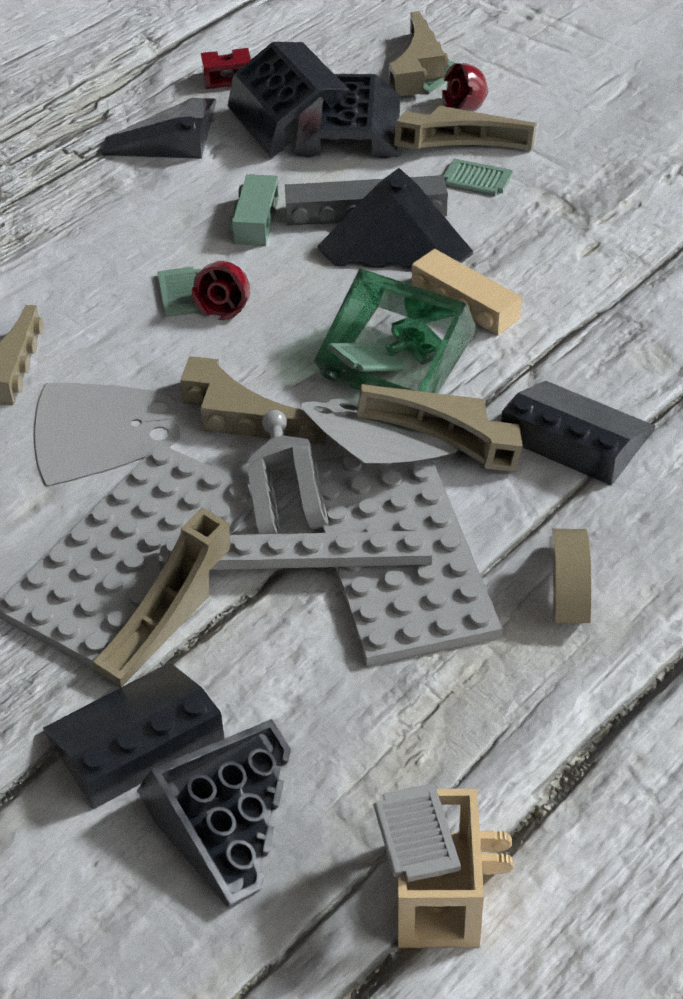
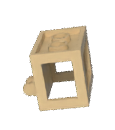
(449, 907)

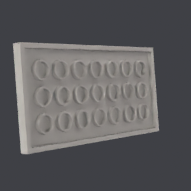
(111, 558)
(406, 607)

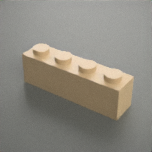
(487, 301)

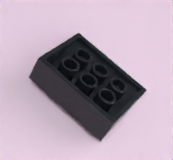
(576, 430)
(133, 730)

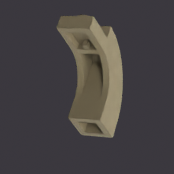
(571, 575)

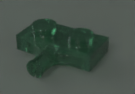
(415, 338)

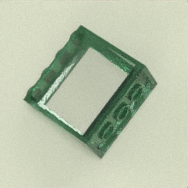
(374, 291)

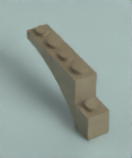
(420, 61)
(462, 127)
(16, 353)
(234, 408)
(448, 418)
(171, 600)

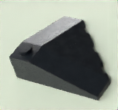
(170, 133)
(395, 226)
(221, 805)

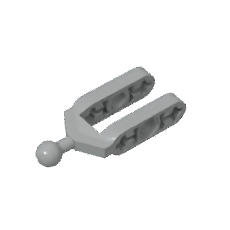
(276, 452)

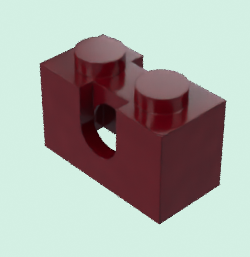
(214, 64)

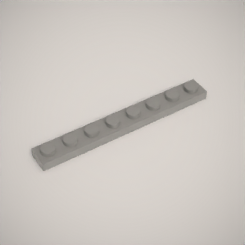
(319, 550)

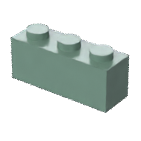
(254, 210)

